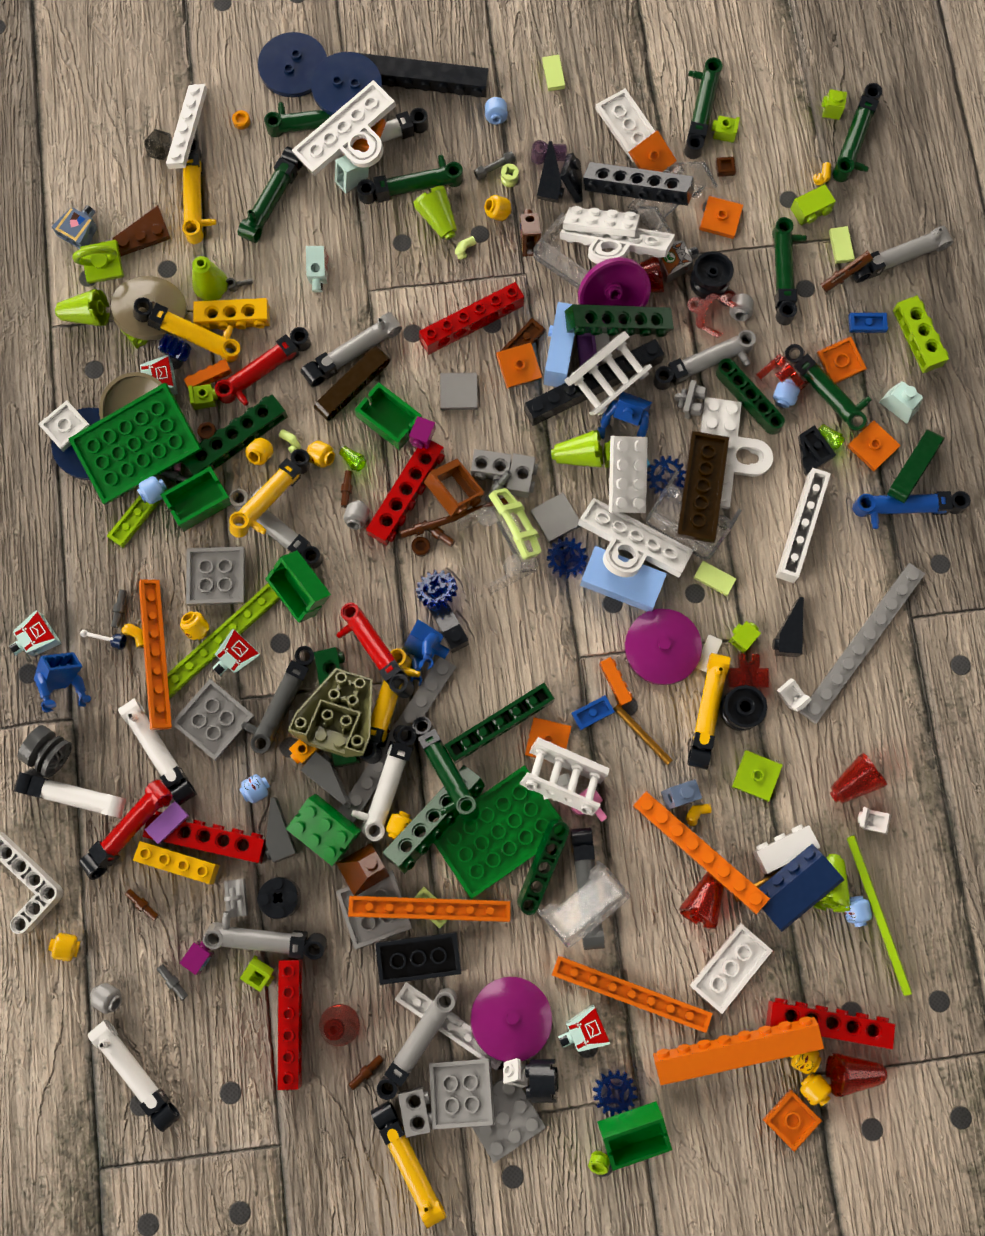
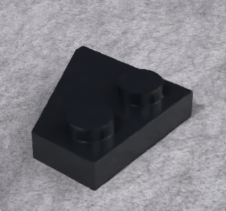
(572, 177)
(814, 449)

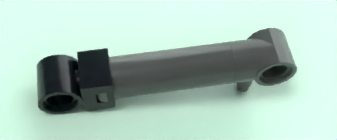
(281, 701)
(584, 861)

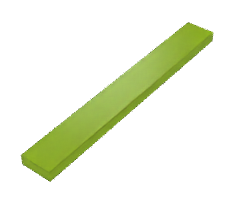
(205, 652)
(879, 915)

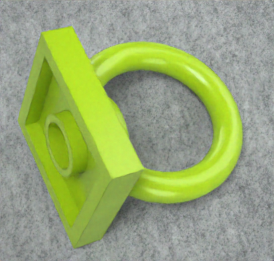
(100, 261)

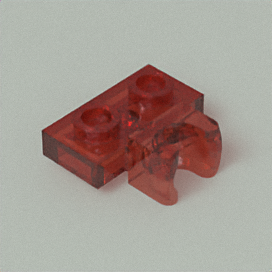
(749, 673)

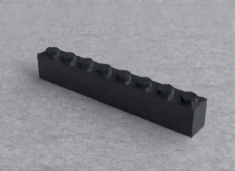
(431, 75)
(567, 396)

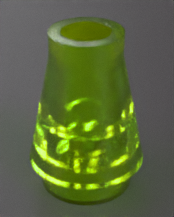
(832, 436)
(354, 459)

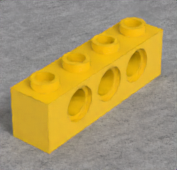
(223, 308)
(176, 862)

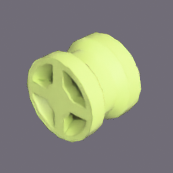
(509, 180)

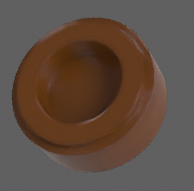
(206, 430)
(421, 546)

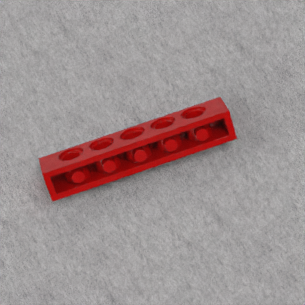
(471, 318)
(405, 481)
(254, 852)
(290, 1024)
(882, 1037)

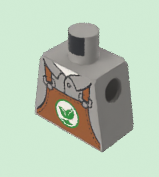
(677, 261)

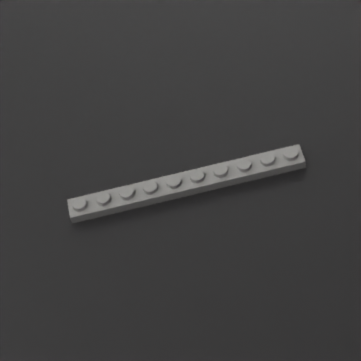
(862, 642)
(416, 708)

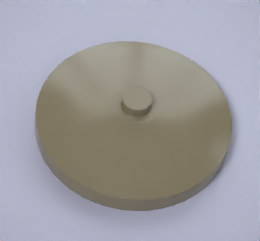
(149, 287)
(125, 390)

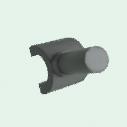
(236, 285)

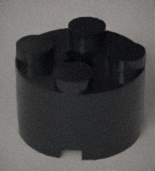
(267, 898)
(542, 1081)

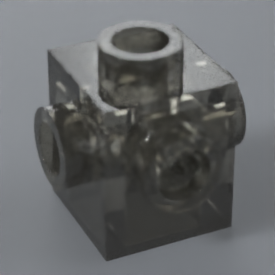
(158, 144)

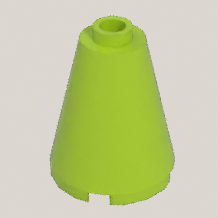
(437, 211)
(208, 279)
(85, 308)
(580, 450)
(839, 897)

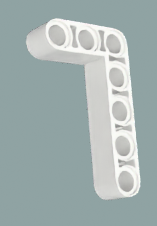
(27, 877)

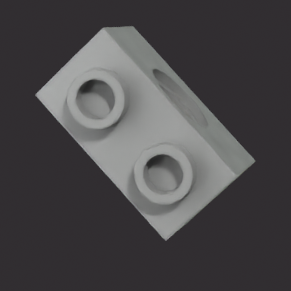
(519, 465)

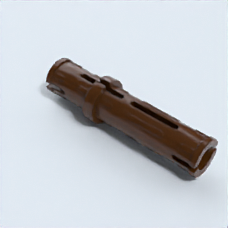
(865, 258)

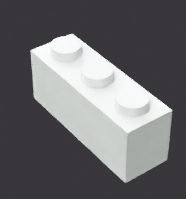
(784, 848)

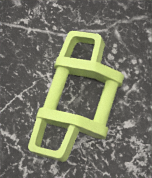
(517, 507)

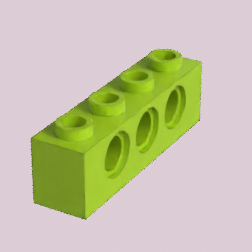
(918, 343)

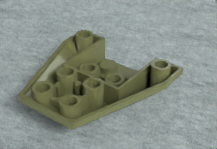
(337, 715)

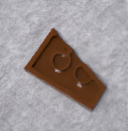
(143, 233)

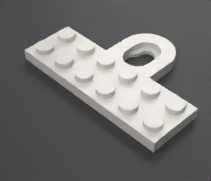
(344, 128)
(644, 242)
(723, 419)
(636, 538)

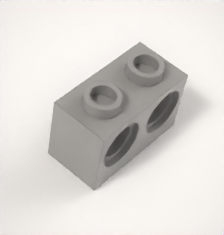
(492, 460)
(410, 1111)

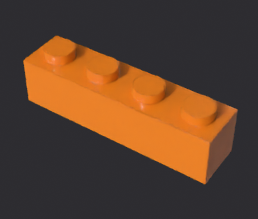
(209, 374)
(615, 681)

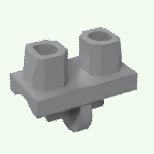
(690, 406)
(236, 897)

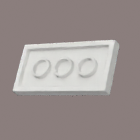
(624, 120)
(601, 221)
(628, 474)
(731, 968)

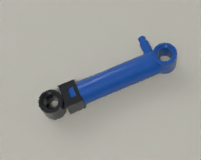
(938, 504)

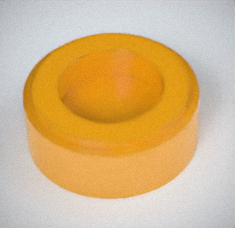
(241, 119)

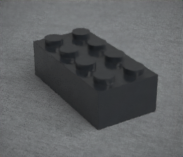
(418, 958)

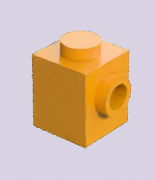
(302, 752)

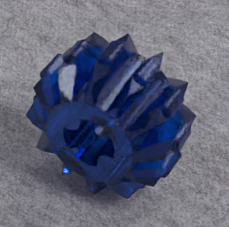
(174, 348)

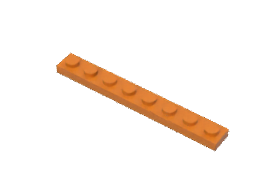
(155, 655)
(701, 853)
(429, 908)
(632, 994)

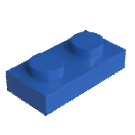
(868, 323)
(592, 712)

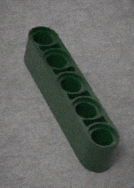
(750, 405)
(915, 466)
(545, 875)

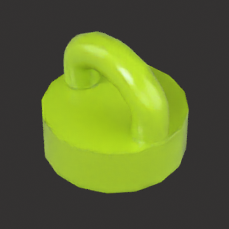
(599, 1163)

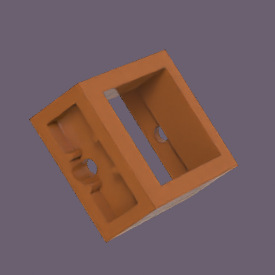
(465, 481)

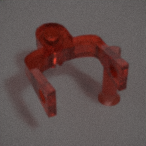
(703, 306)
(785, 371)

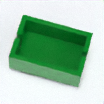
(387, 415)
(196, 499)
(298, 586)
(323, 829)
(634, 1135)

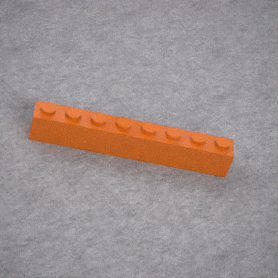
(738, 1050)

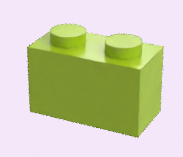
(813, 205)

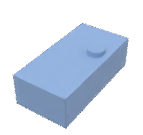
(559, 349)
(636, 591)

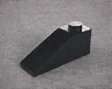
(550, 183)
(449, 627)
(790, 636)

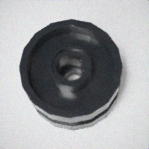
(711, 274)
(754, 704)

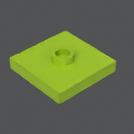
(757, 775)

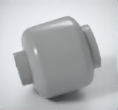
(744, 307)
(356, 515)
(105, 998)

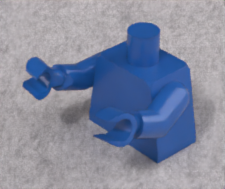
(628, 409)
(424, 644)
(59, 672)

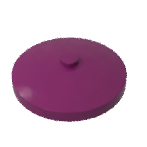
(615, 283)
(663, 646)
(511, 1019)

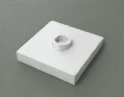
(63, 424)

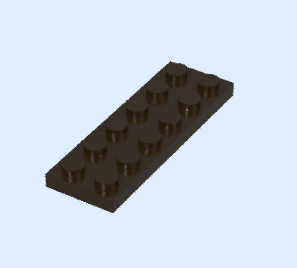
(703, 487)

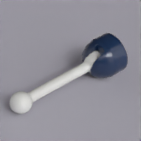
(117, 641)

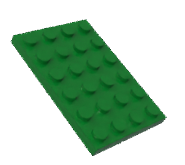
(135, 443)
(500, 837)

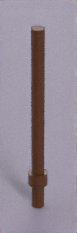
(419, 528)

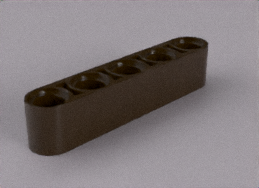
(352, 383)

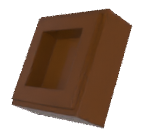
(725, 166)

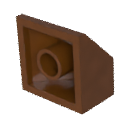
(362, 869)

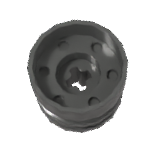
(44, 751)

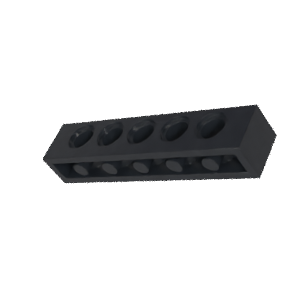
(639, 183)

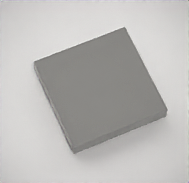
(458, 391)
(555, 517)

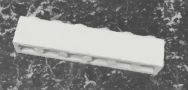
(803, 525)

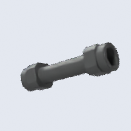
(481, 172)

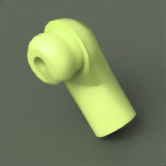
(462, 246)
(291, 438)

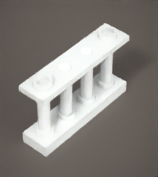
(591, 367)
(571, 761)

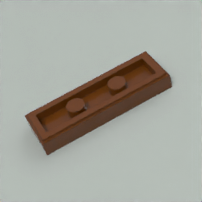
(528, 334)

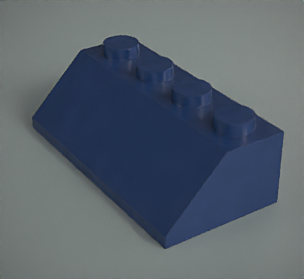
(799, 886)

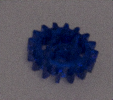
(664, 467)
(560, 554)
(437, 589)
(623, 1086)

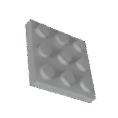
(215, 576)
(212, 719)
(370, 930)
(461, 1094)
(514, 1121)

